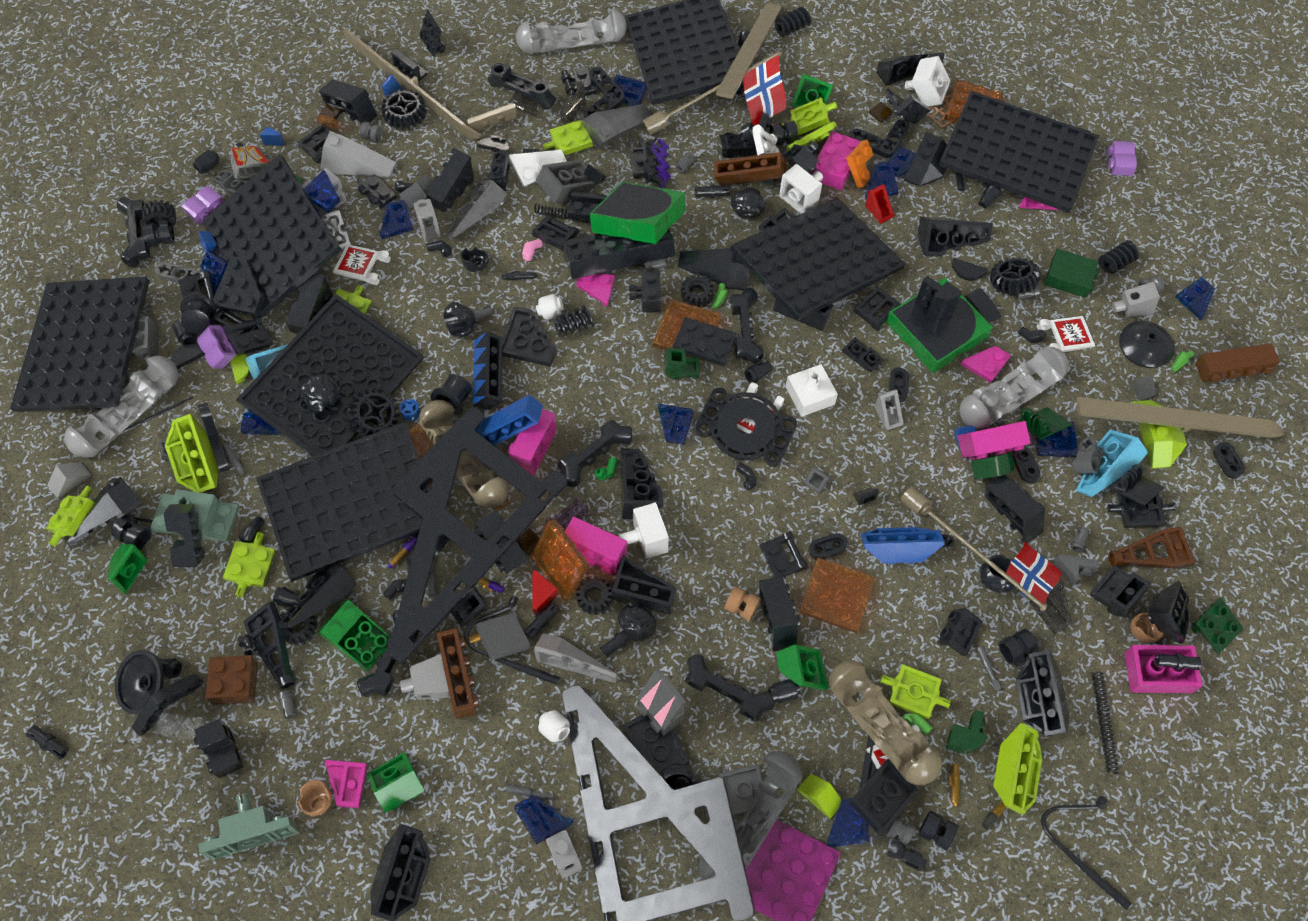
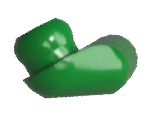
(609, 471)

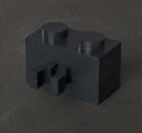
(803, 156)
(648, 292)

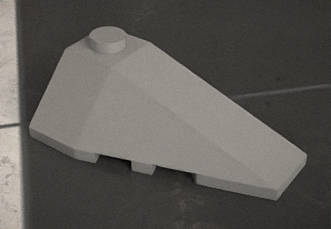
(351, 158)
(559, 653)

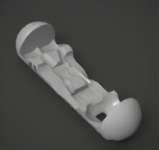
(550, 38)
(1017, 387)
(136, 398)

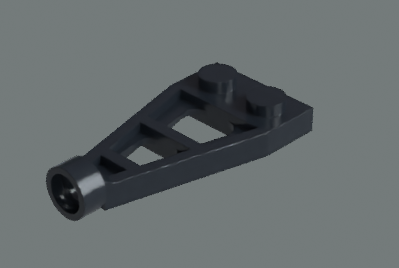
(258, 624)

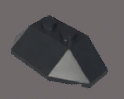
(925, 164)
(1170, 612)
(1043, 694)
(399, 874)

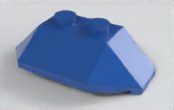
(902, 544)

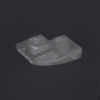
(177, 726)

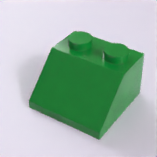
(395, 782)

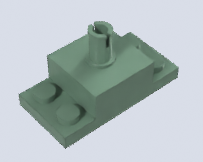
(215, 517)
(247, 830)

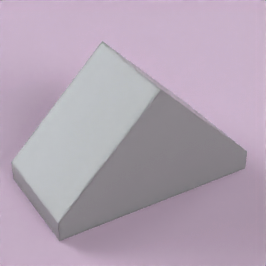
(889, 409)
(67, 477)

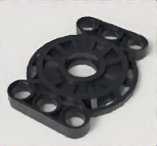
(759, 440)

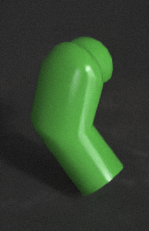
(916, 719)

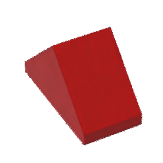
(879, 204)
(542, 592)

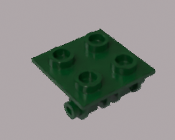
(1043, 422)
(1217, 625)

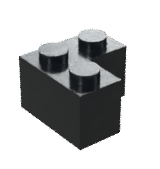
(220, 746)

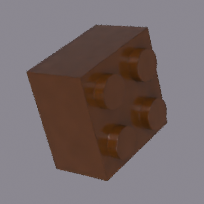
(231, 680)

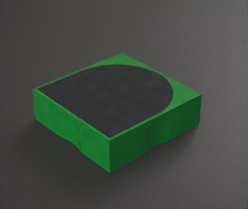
(638, 212)
(939, 340)

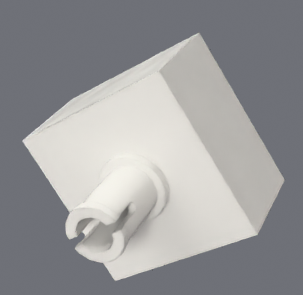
(930, 81)
(801, 188)
(811, 390)
(648, 531)

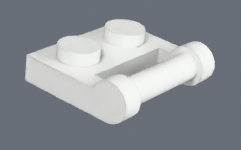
(764, 146)

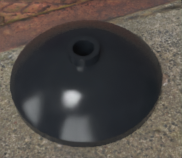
(1141, 349)
(138, 680)

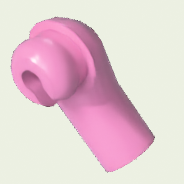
(529, 248)

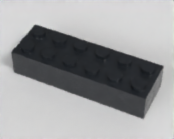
(606, 253)

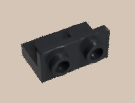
(407, 65)
(500, 168)
(376, 191)
(960, 630)

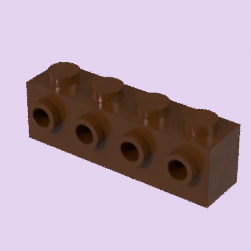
(750, 169)
(1237, 362)
(456, 673)

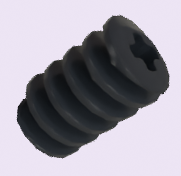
(792, 21)
(1119, 257)
(573, 320)

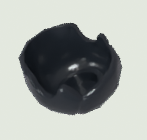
(468, 259)

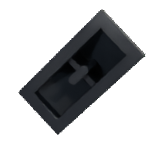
(469, 607)

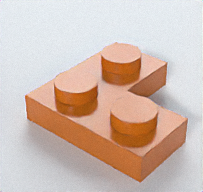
(856, 162)

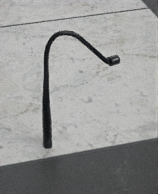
(522, 668)
(1100, 803)

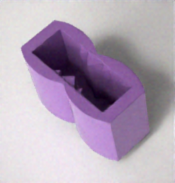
(1122, 158)
(202, 204)
(216, 346)

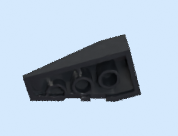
(901, 67)

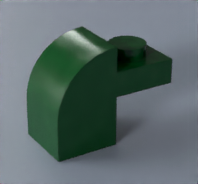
(678, 365)
(993, 466)
(968, 739)

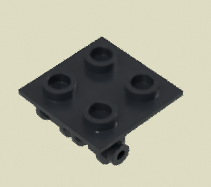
(431, 35)
(734, 142)
(1136, 486)

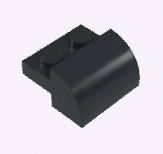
(583, 204)
(938, 299)
(1119, 591)

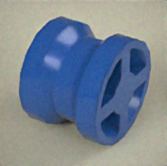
(412, 406)

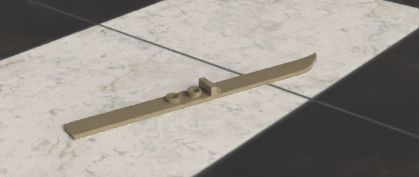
(748, 51)
(410, 84)
(1178, 418)

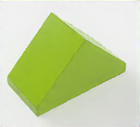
(821, 795)

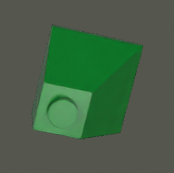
(810, 90)
(125, 566)
(803, 666)

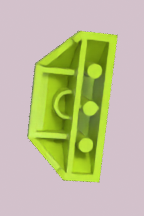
(1161, 441)
(191, 455)
(1019, 769)

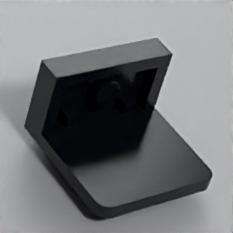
(910, 109)

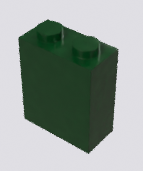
(1072, 273)

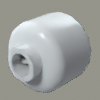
(549, 306)
(554, 726)

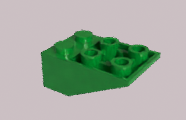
(355, 635)

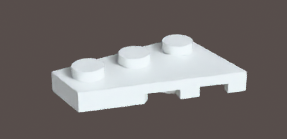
(529, 164)

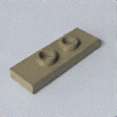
(492, 118)

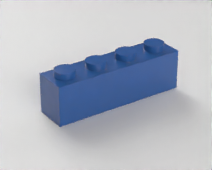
(511, 420)

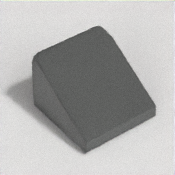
(1144, 388)
(817, 479)

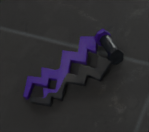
(663, 174)

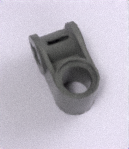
(1088, 457)

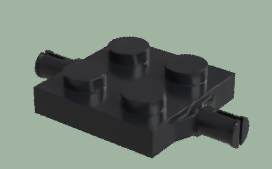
(1137, 515)

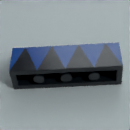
(487, 371)

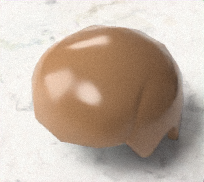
(1138, 626)
(310, 793)

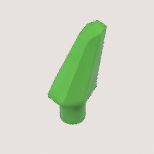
(720, 296)
(1182, 358)

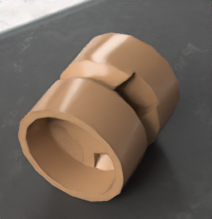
(735, 602)

